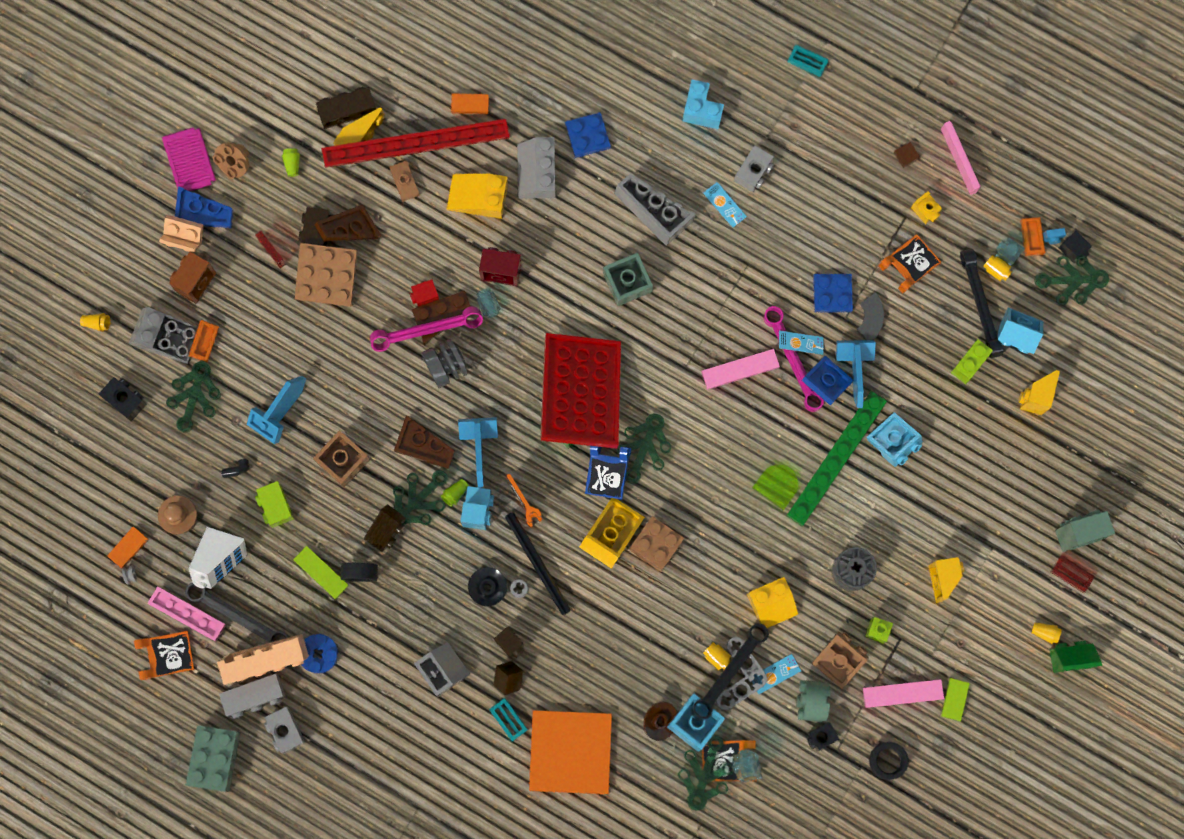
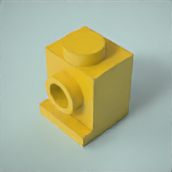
(923, 213)

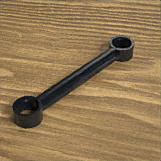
(969, 262)
(729, 672)

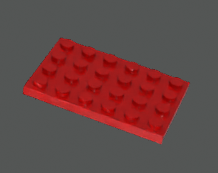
(581, 391)

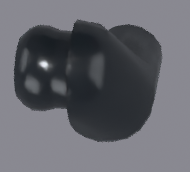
(235, 471)

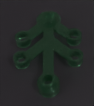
(1074, 280)
(193, 394)
(646, 444)
(415, 502)
(704, 776)

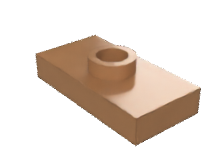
(404, 181)

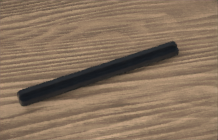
(537, 563)

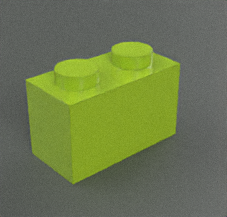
(971, 361)
(274, 504)

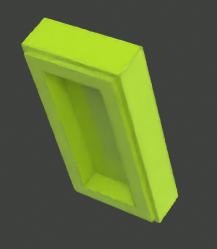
(955, 699)

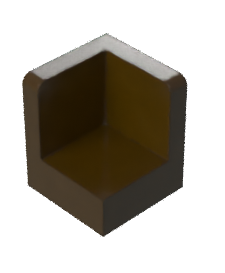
(508, 678)

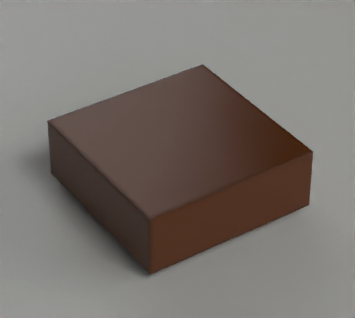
(906, 154)

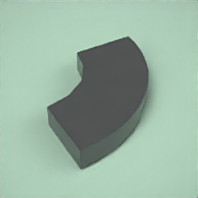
(873, 317)

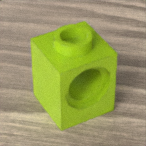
(878, 630)

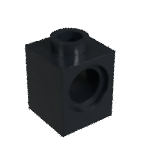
(828, 730)

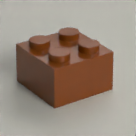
(192, 277)

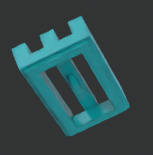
(806, 67)
(518, 733)

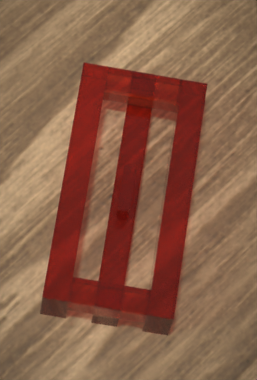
(270, 249)
(1077, 568)

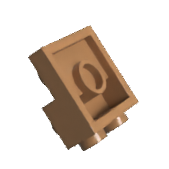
(841, 659)

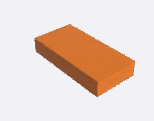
(470, 103)
(1032, 236)
(203, 341)
(127, 547)

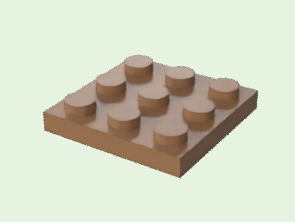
(326, 274)

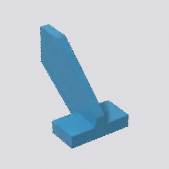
(856, 352)
(268, 423)
(478, 429)

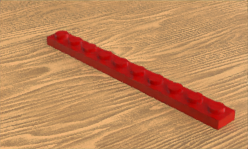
(415, 143)

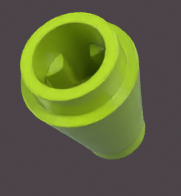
(291, 161)
(454, 493)

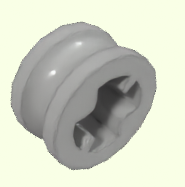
(129, 574)
(514, 586)

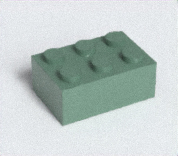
(1084, 530)
(213, 758)

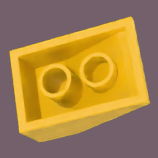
(478, 194)
(611, 532)

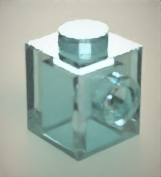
(1009, 251)
(747, 766)

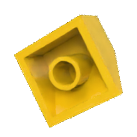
(1040, 394)
(945, 576)
(773, 603)

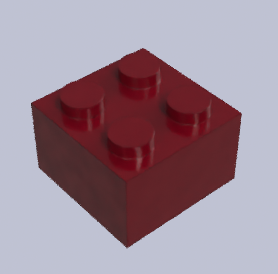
(500, 266)

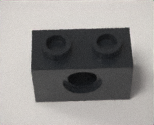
(113, 392)

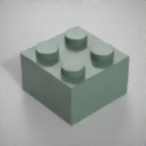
(627, 279)

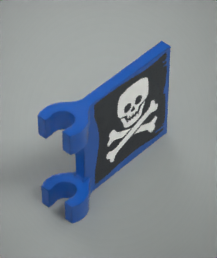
(607, 473)

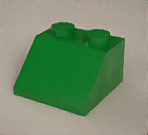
(1074, 657)

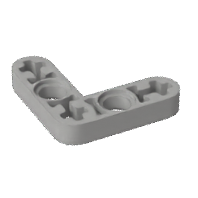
(747, 672)

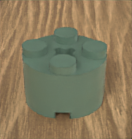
(813, 701)

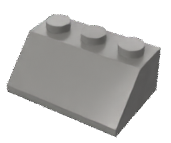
(536, 168)

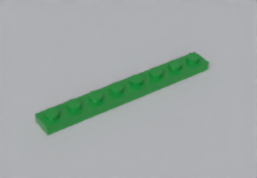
(836, 458)

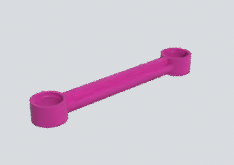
(425, 329)
(793, 359)

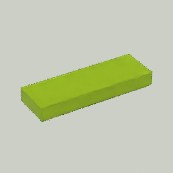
(321, 572)

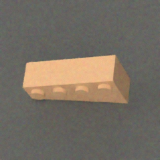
(263, 658)

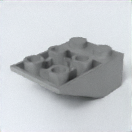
(163, 335)

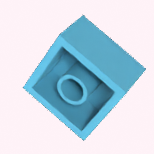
(1020, 331)
(692, 731)

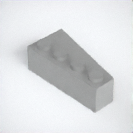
(654, 209)

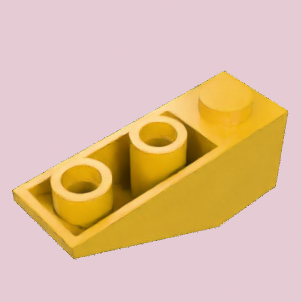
(360, 129)

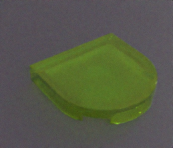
(777, 485)

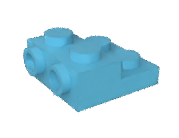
(895, 440)

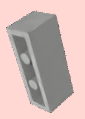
(252, 696)

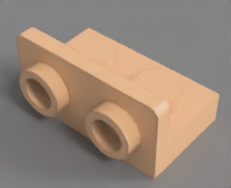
(182, 233)

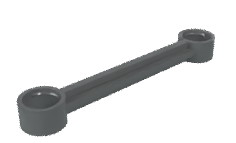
(234, 614)

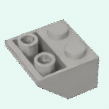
(442, 669)

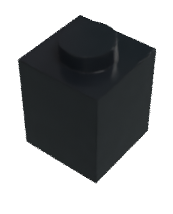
(1075, 246)

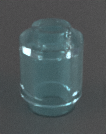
(488, 303)

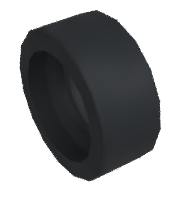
(359, 572)
(903, 760)

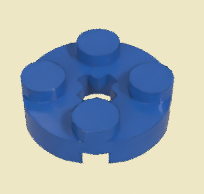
(329, 654)

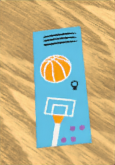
(724, 204)
(800, 342)
(778, 673)

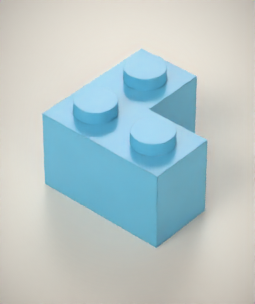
(698, 109)
(476, 508)

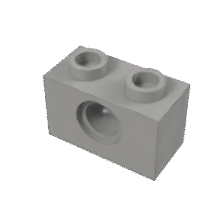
(756, 158)
(292, 739)

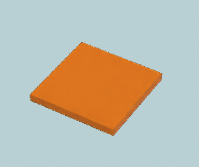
(570, 752)

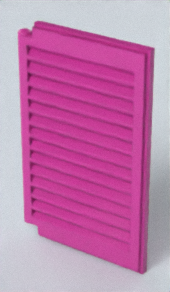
(189, 159)

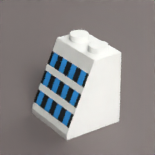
(216, 557)

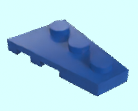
(202, 210)

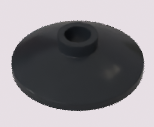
(480, 579)

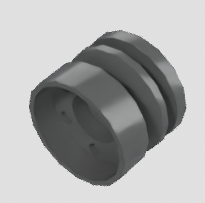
(444, 363)
(848, 578)

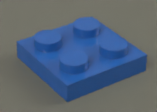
(587, 135)
(832, 292)
(827, 380)

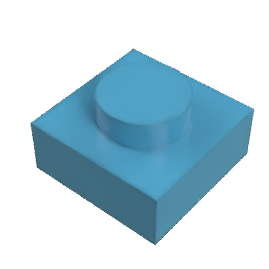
(1054, 236)

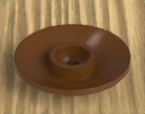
(658, 728)

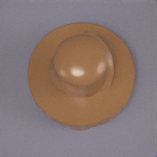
(232, 159)
(177, 515)

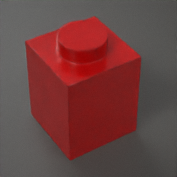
(424, 293)

